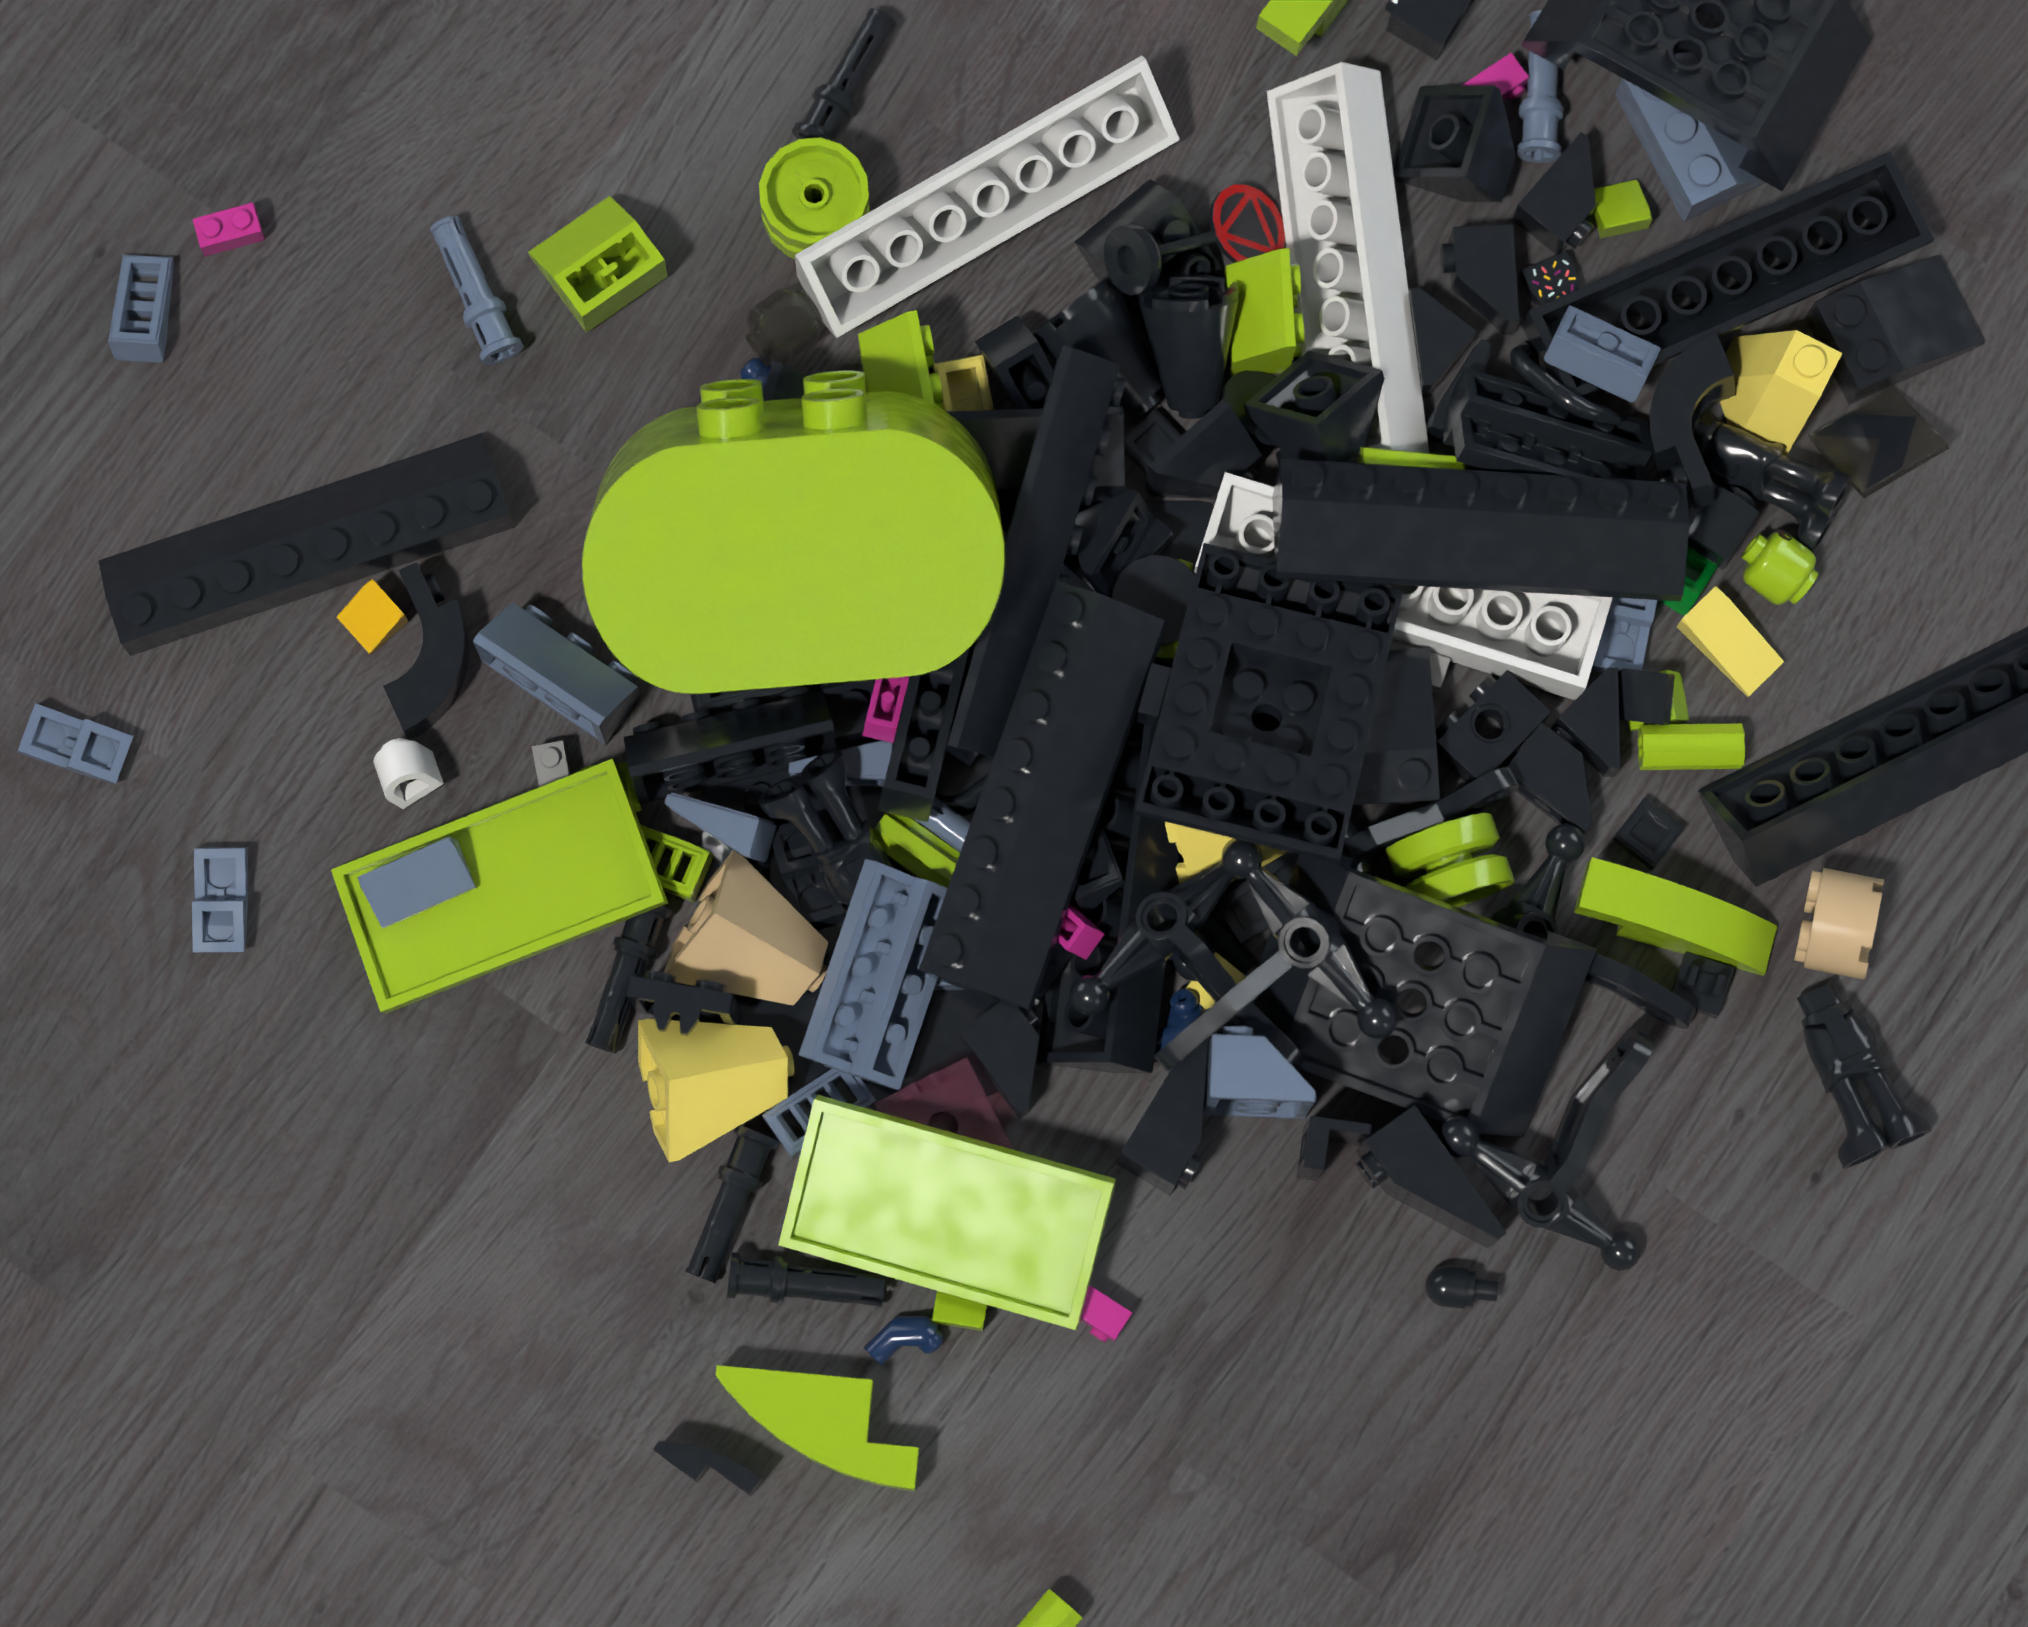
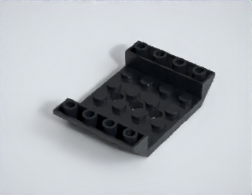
(1757, 77)
(1489, 1010)

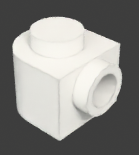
(401, 763)

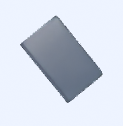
(1601, 354)
(417, 881)

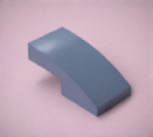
(1625, 635)
(75, 744)
(220, 899)

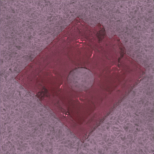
(950, 1091)

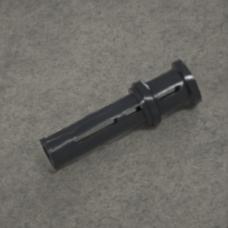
(839, 103)
(634, 951)
(738, 1179)
(780, 1280)

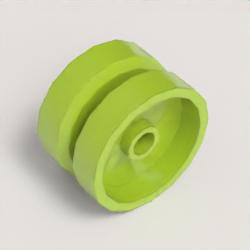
(805, 172)
(1448, 862)

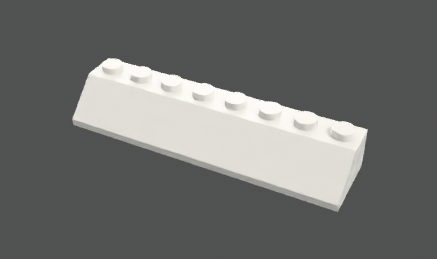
(986, 198)
(1348, 237)
(1533, 636)

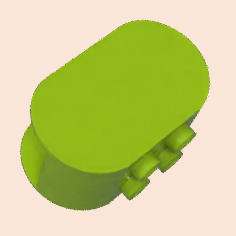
(794, 539)

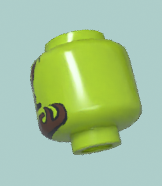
(1779, 567)

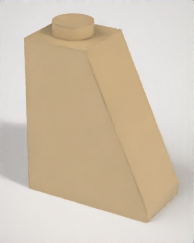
(748, 939)

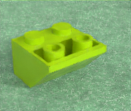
(599, 263)
(1265, 324)
(898, 358)

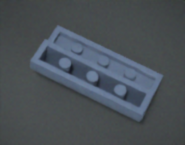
(873, 984)

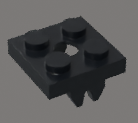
(668, 1001)

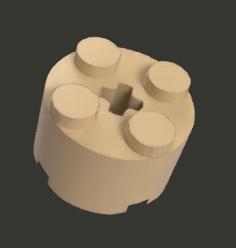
(1842, 922)

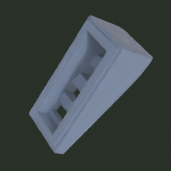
(141, 339)
(865, 764)
(740, 831)
(775, 1115)

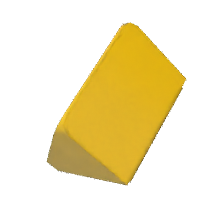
(372, 617)

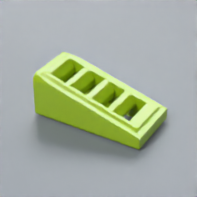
(697, 868)

